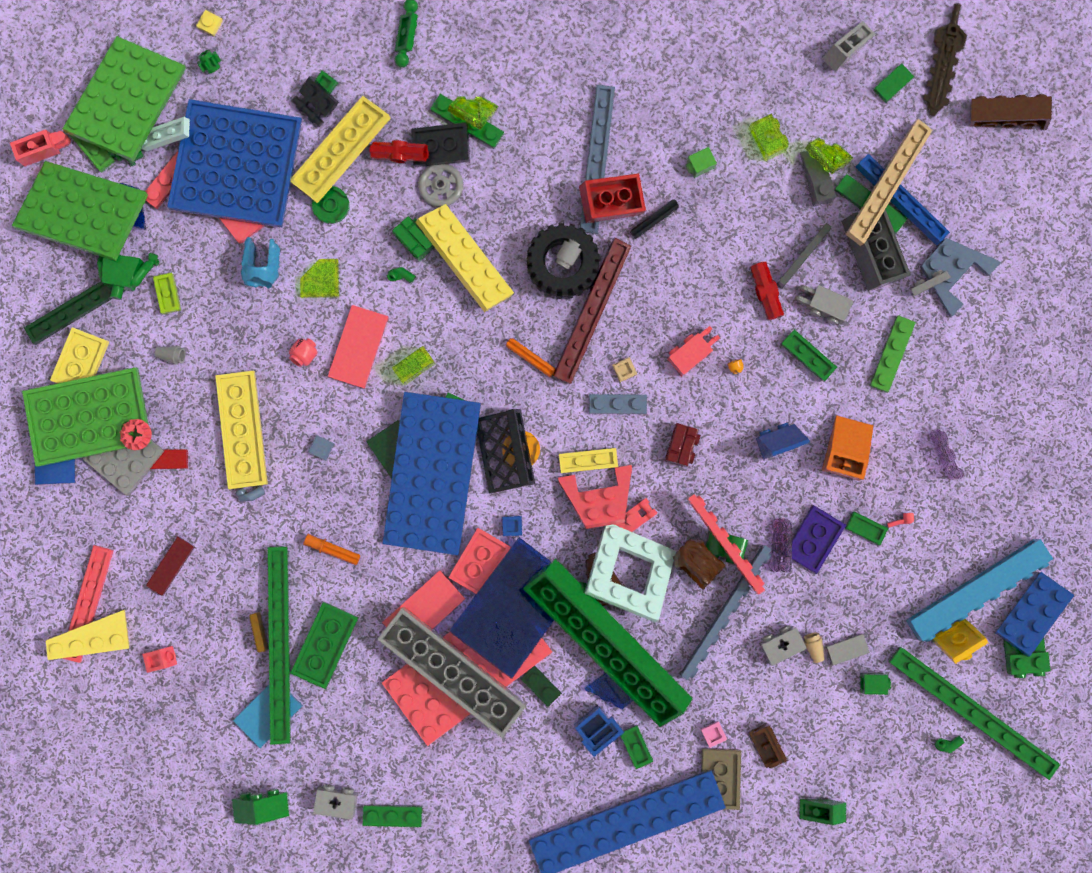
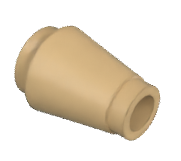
(814, 646)

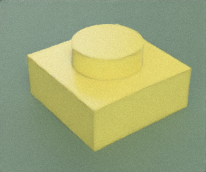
(209, 23)

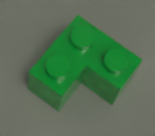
(259, 808)

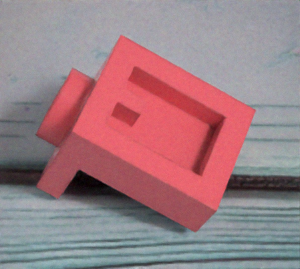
(159, 659)

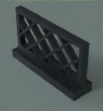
(520, 450)

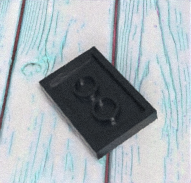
(445, 143)

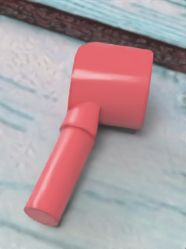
(908, 518)

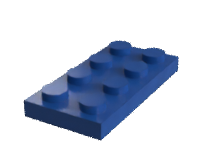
(1034, 614)

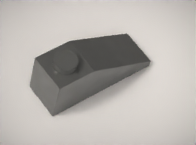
(818, 180)

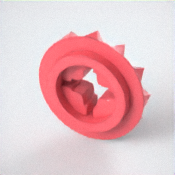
(139, 442)

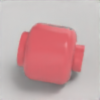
(303, 352)

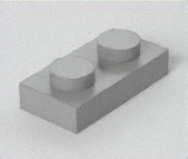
(922, 285)

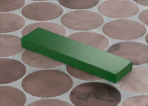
(858, 194)

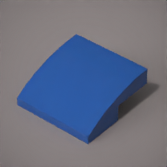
(55, 473)

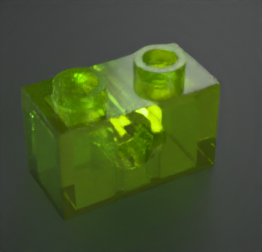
(769, 147)
(413, 365)

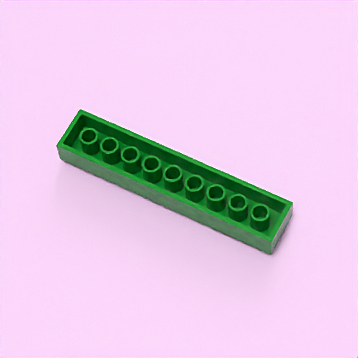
(608, 643)

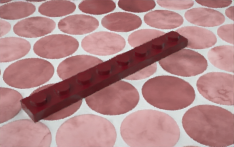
(592, 311)

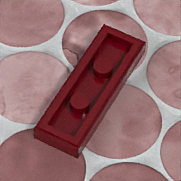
(170, 566)

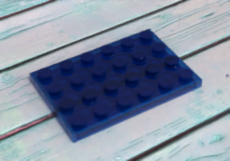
(502, 617)

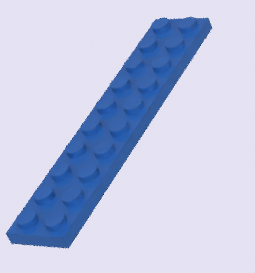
(627, 823)

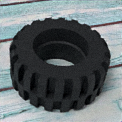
(558, 286)

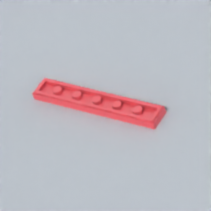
(90, 590)

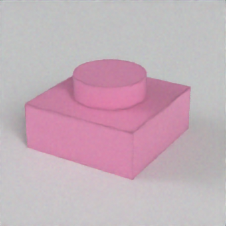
(713, 734)

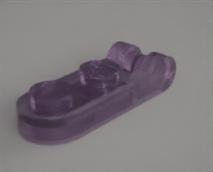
(946, 455)
(781, 546)

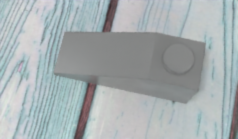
(848, 46)

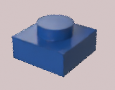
(512, 526)

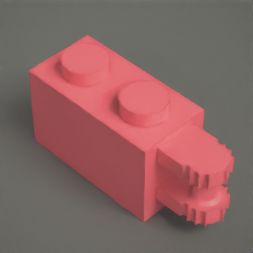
(39, 146)
(692, 352)

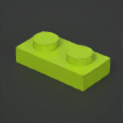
(167, 293)

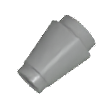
(171, 354)

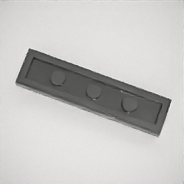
(804, 255)

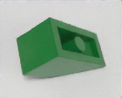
(823, 811)

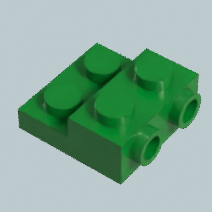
(1020, 665)

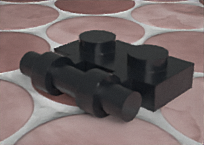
(318, 97)

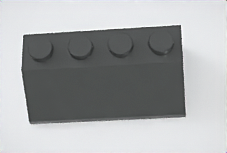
(880, 256)

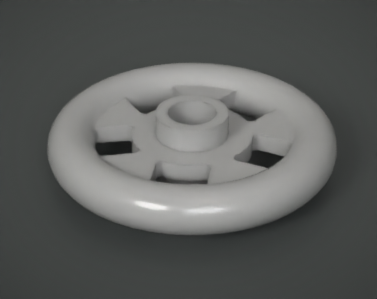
(433, 199)

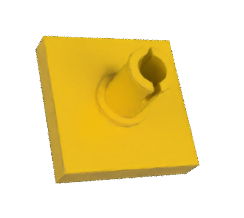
(960, 641)

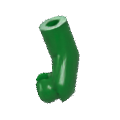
(400, 273)

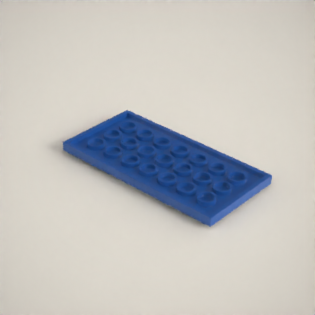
(431, 473)

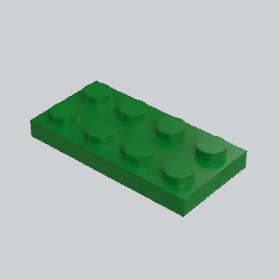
(324, 645)

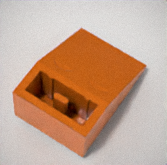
(848, 448)

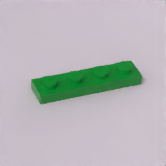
(487, 134)

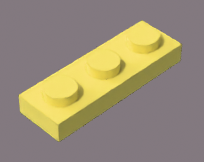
(588, 460)

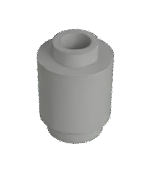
(568, 253)

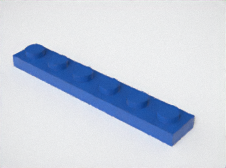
(905, 202)

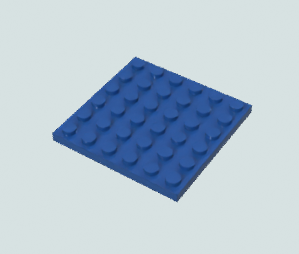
(235, 163)

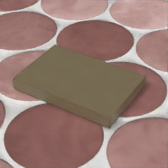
(727, 773)

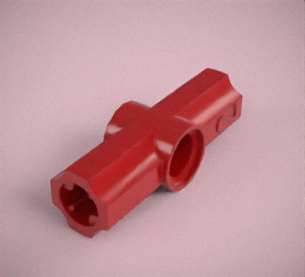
(399, 151)
(767, 291)

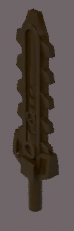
(949, 41)

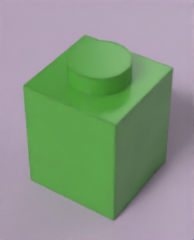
(701, 162)

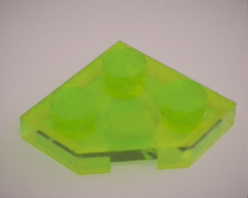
(472, 110)
(830, 157)
(321, 280)

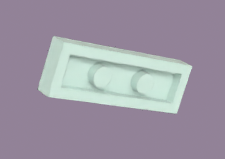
(167, 133)

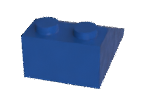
(781, 440)

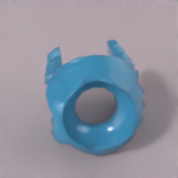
(260, 276)

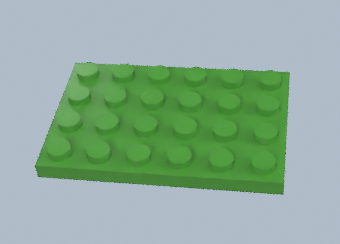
(124, 98)
(80, 210)
(83, 415)

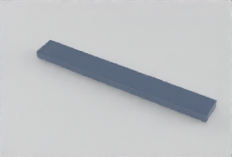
(599, 143)

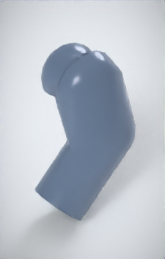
(250, 496)

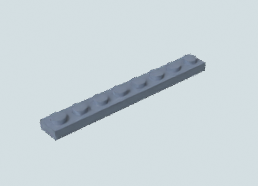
(721, 619)

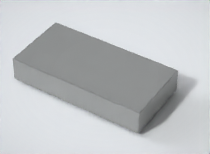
(847, 649)

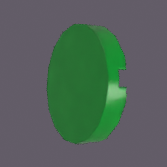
(332, 210)

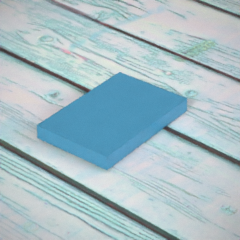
(256, 717)

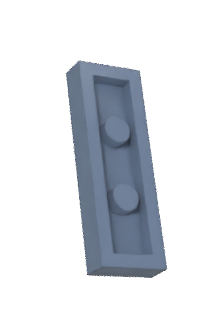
(617, 404)

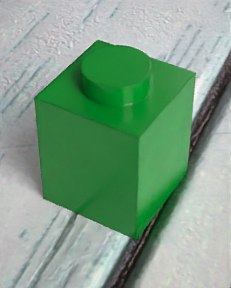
(874, 683)

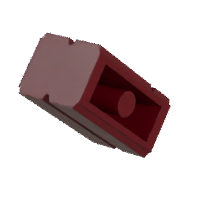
(682, 445)

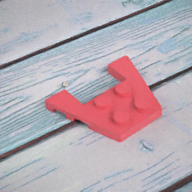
(602, 505)

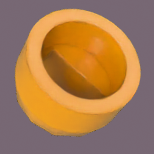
(736, 366)

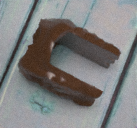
(698, 562)

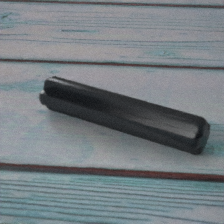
(654, 219)

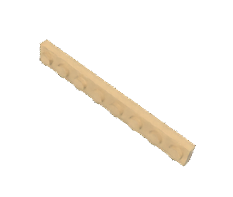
(889, 182)

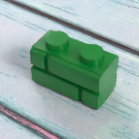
(413, 238)

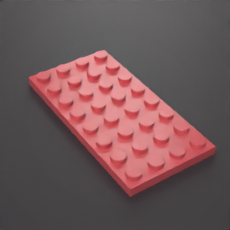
(429, 707)

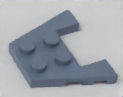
(956, 260)

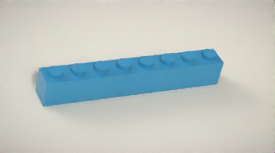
(979, 589)

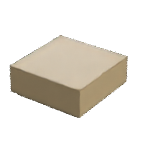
(624, 369)

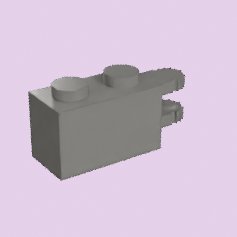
(825, 304)

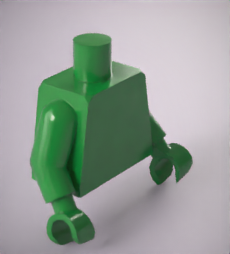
(124, 273)

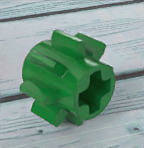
(209, 61)

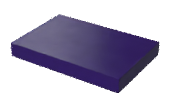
(815, 539)

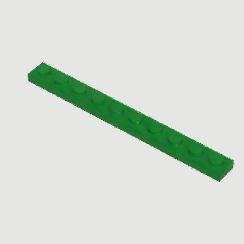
(279, 646)
(974, 713)

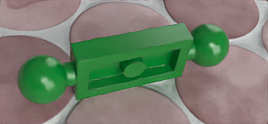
(406, 33)

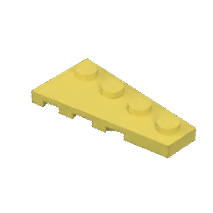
(96, 637)

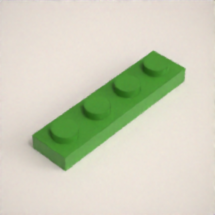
(892, 354)

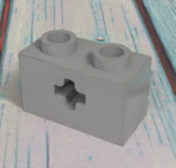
(793, 645)
(326, 806)

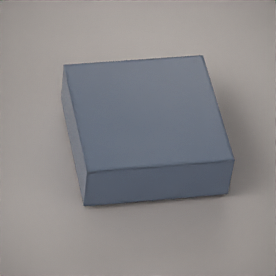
(321, 447)

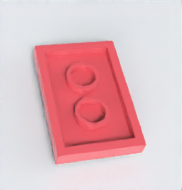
(478, 560)

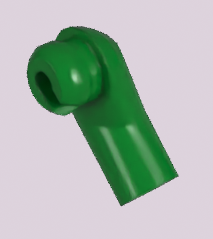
(949, 746)

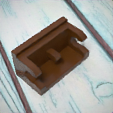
(767, 746)

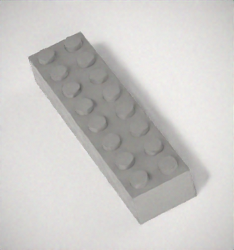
(452, 672)

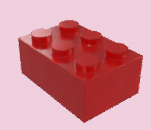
(612, 198)

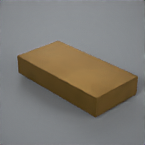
(258, 632)

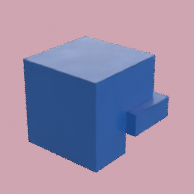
(597, 730)

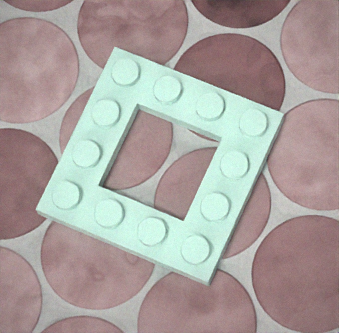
(661, 559)

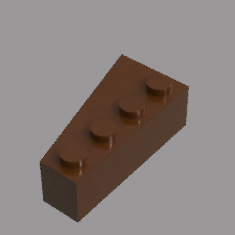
(1011, 111)

